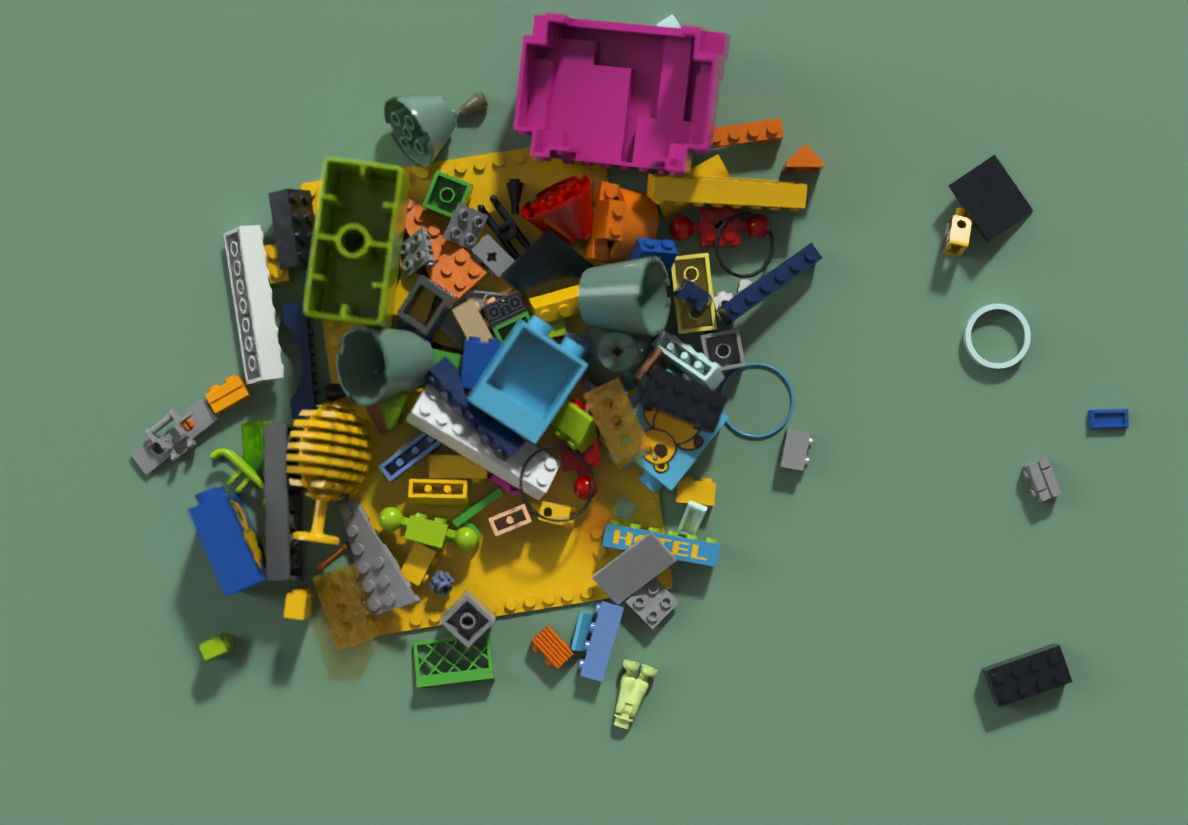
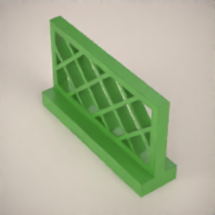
(450, 677)

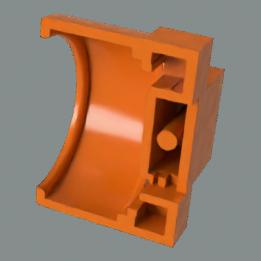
(619, 222)

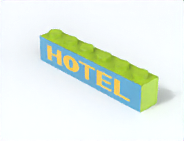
(683, 548)

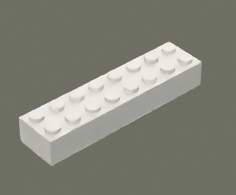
(253, 304)
(440, 421)

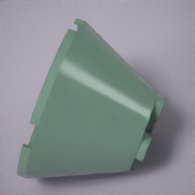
(420, 126)
(605, 366)

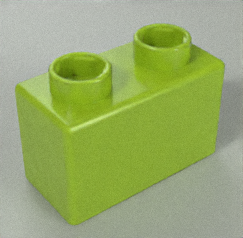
(357, 243)

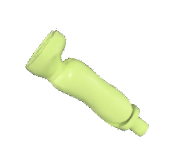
(631, 691)

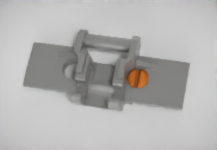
(179, 440)

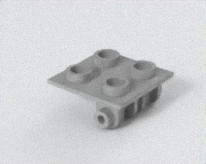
(465, 226)
(417, 253)
(652, 602)

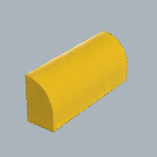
(710, 167)

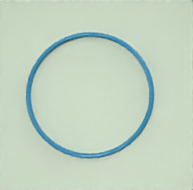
(791, 393)

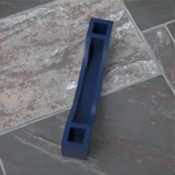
(769, 284)
(298, 323)
(447, 382)

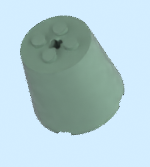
(626, 296)
(382, 363)

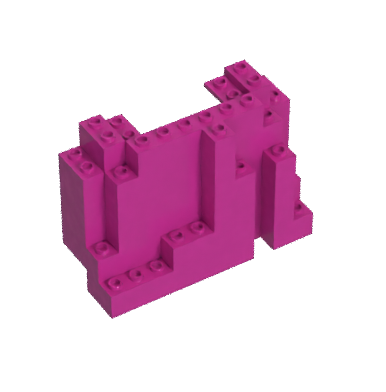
(619, 92)

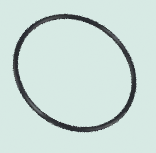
(521, 488)

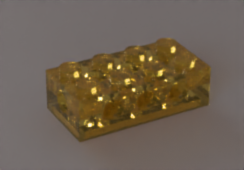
(597, 401)
(334, 602)

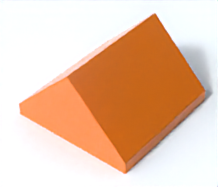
(804, 162)

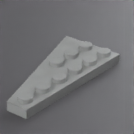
(376, 566)

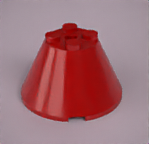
(563, 208)

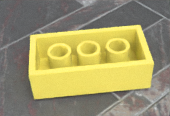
(697, 269)

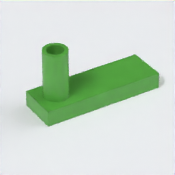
(464, 516)

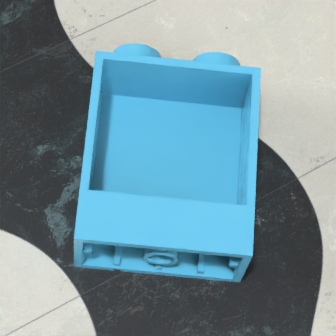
(529, 378)

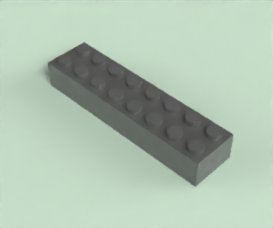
(282, 508)

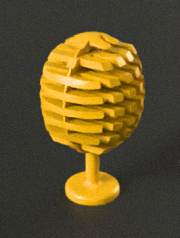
(327, 460)

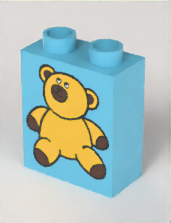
(673, 445)

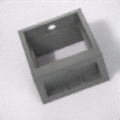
(440, 314)

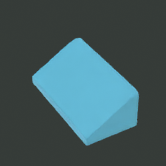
(582, 630)

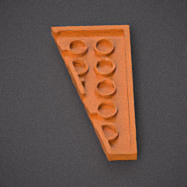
(453, 264)

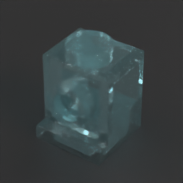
(623, 508)

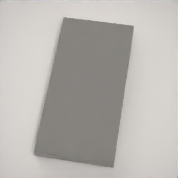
(634, 568)

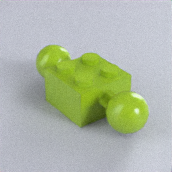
(427, 530)

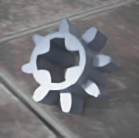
(441, 583)

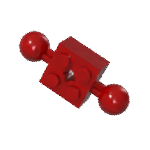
(682, 227)
(571, 462)

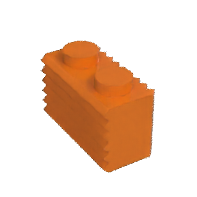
(552, 647)

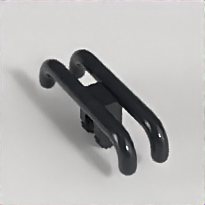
(506, 231)

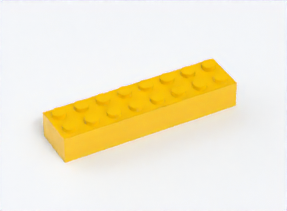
(726, 190)

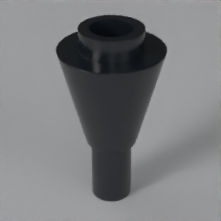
(514, 190)

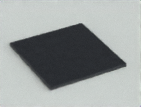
(990, 198)
(546, 266)

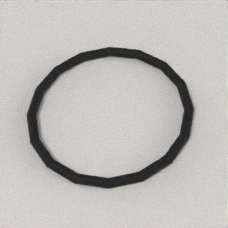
(717, 250)

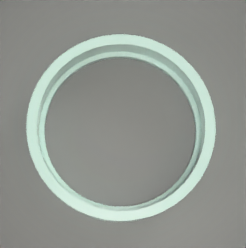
(968, 343)

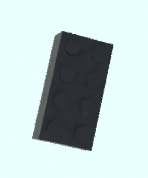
(293, 227)
(683, 400)
(1027, 675)

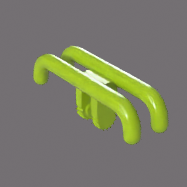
(243, 467)

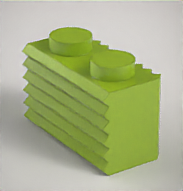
(216, 646)

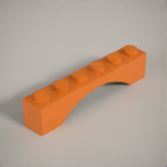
(749, 133)

